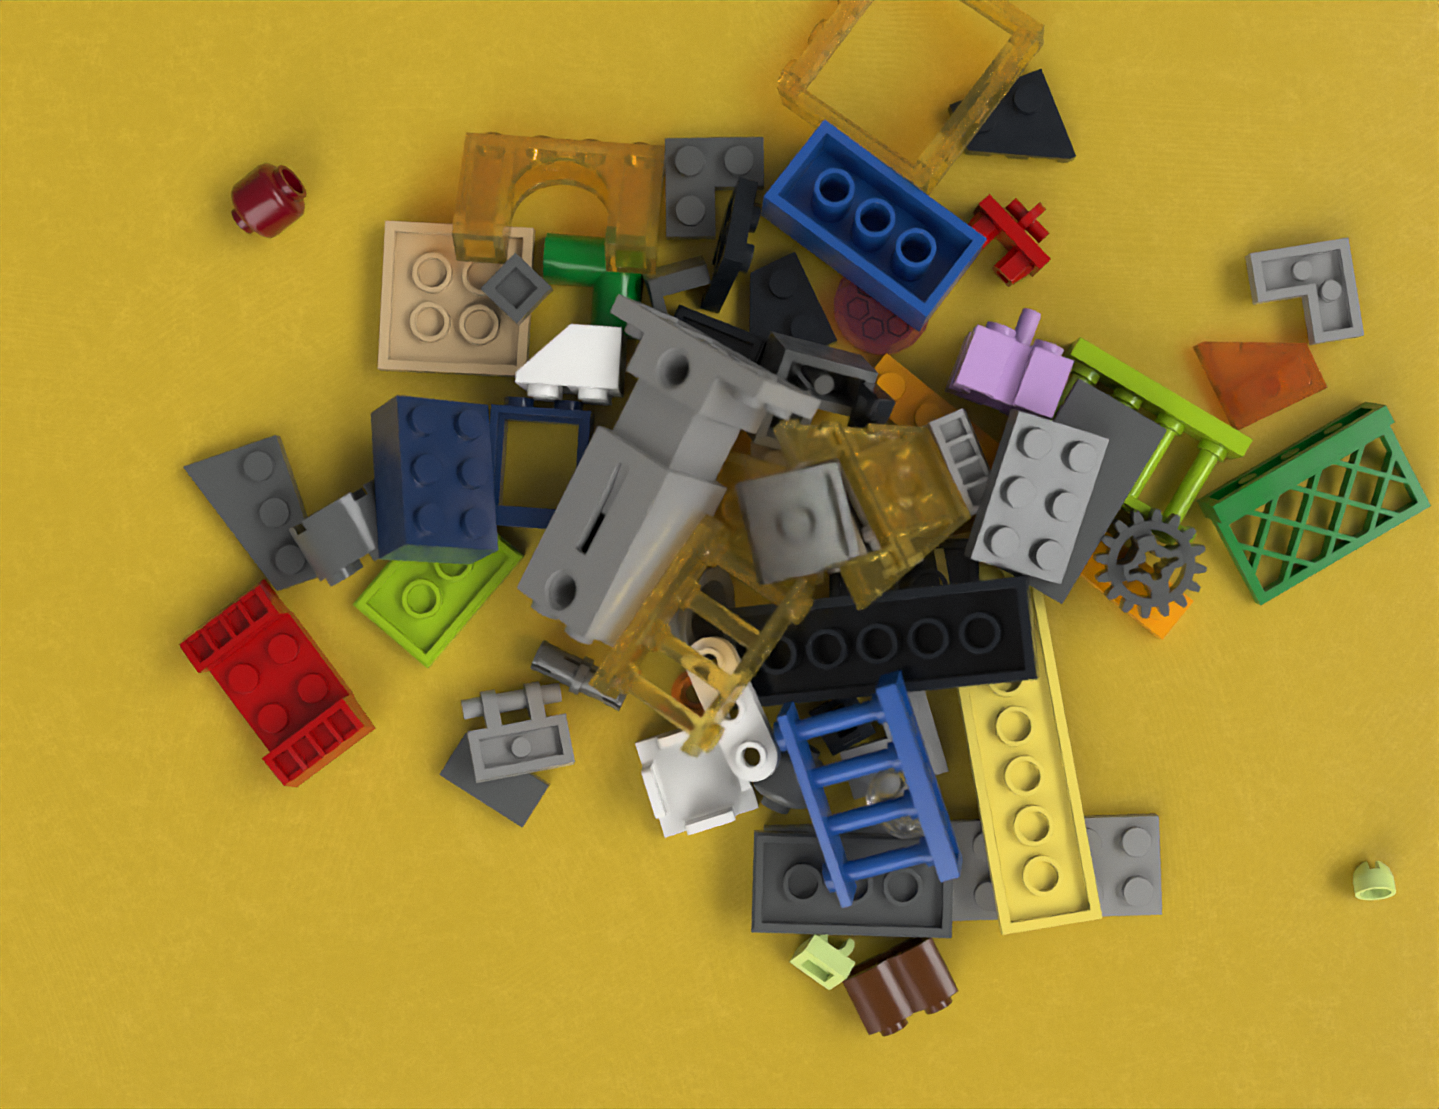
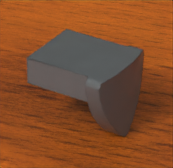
(674, 279)

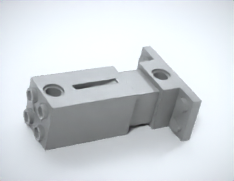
(651, 474)

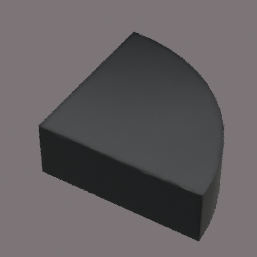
(870, 406)

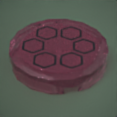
(869, 324)

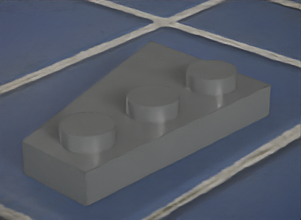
(259, 504)

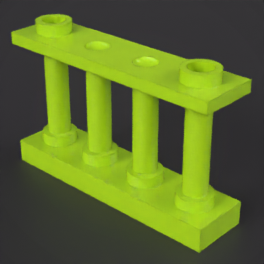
(1172, 412)

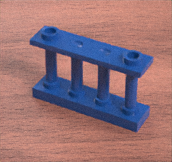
(904, 754)

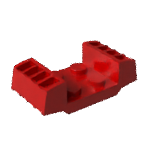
(279, 683)

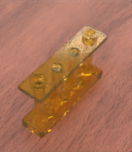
(651, 632)

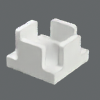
(689, 790)

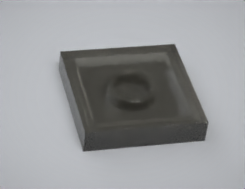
(797, 522)

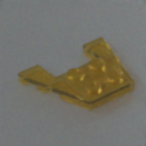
(899, 487)

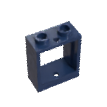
(523, 410)

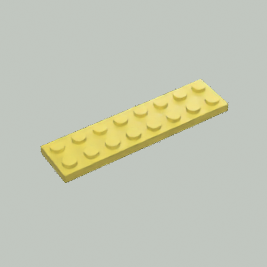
(1028, 789)

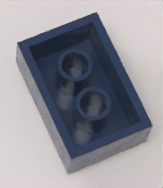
(433, 481)

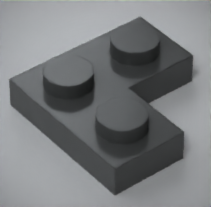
(696, 171)

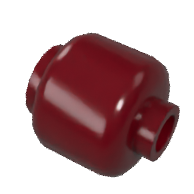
(268, 200)

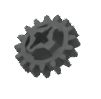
(1155, 584)

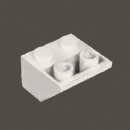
(578, 362)

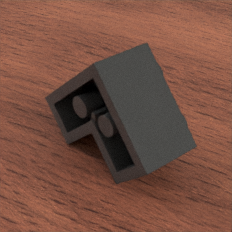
(816, 369)

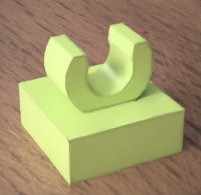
(824, 961)

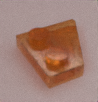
(1258, 377)

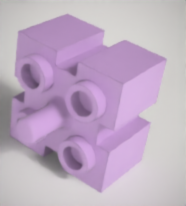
(1007, 372)

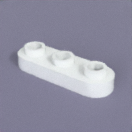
(749, 727)

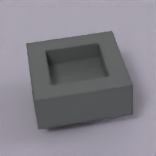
(517, 289)

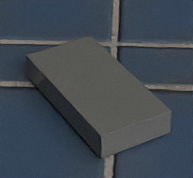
(510, 796)

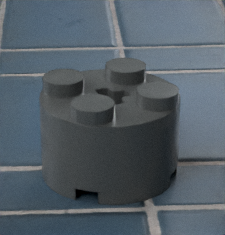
(340, 535)

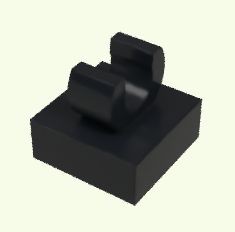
(845, 738)

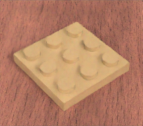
(435, 307)

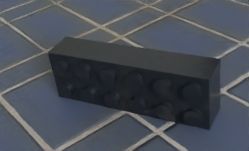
(929, 633)

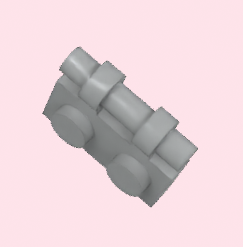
(520, 746)

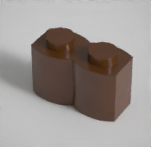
(899, 984)

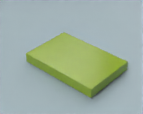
(431, 601)

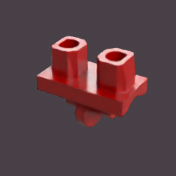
(1023, 253)

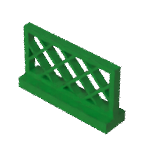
(1306, 461)

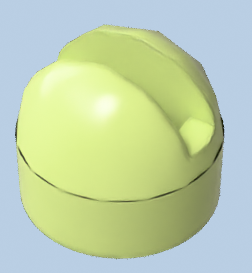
(1373, 883)

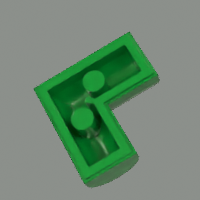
(582, 262)

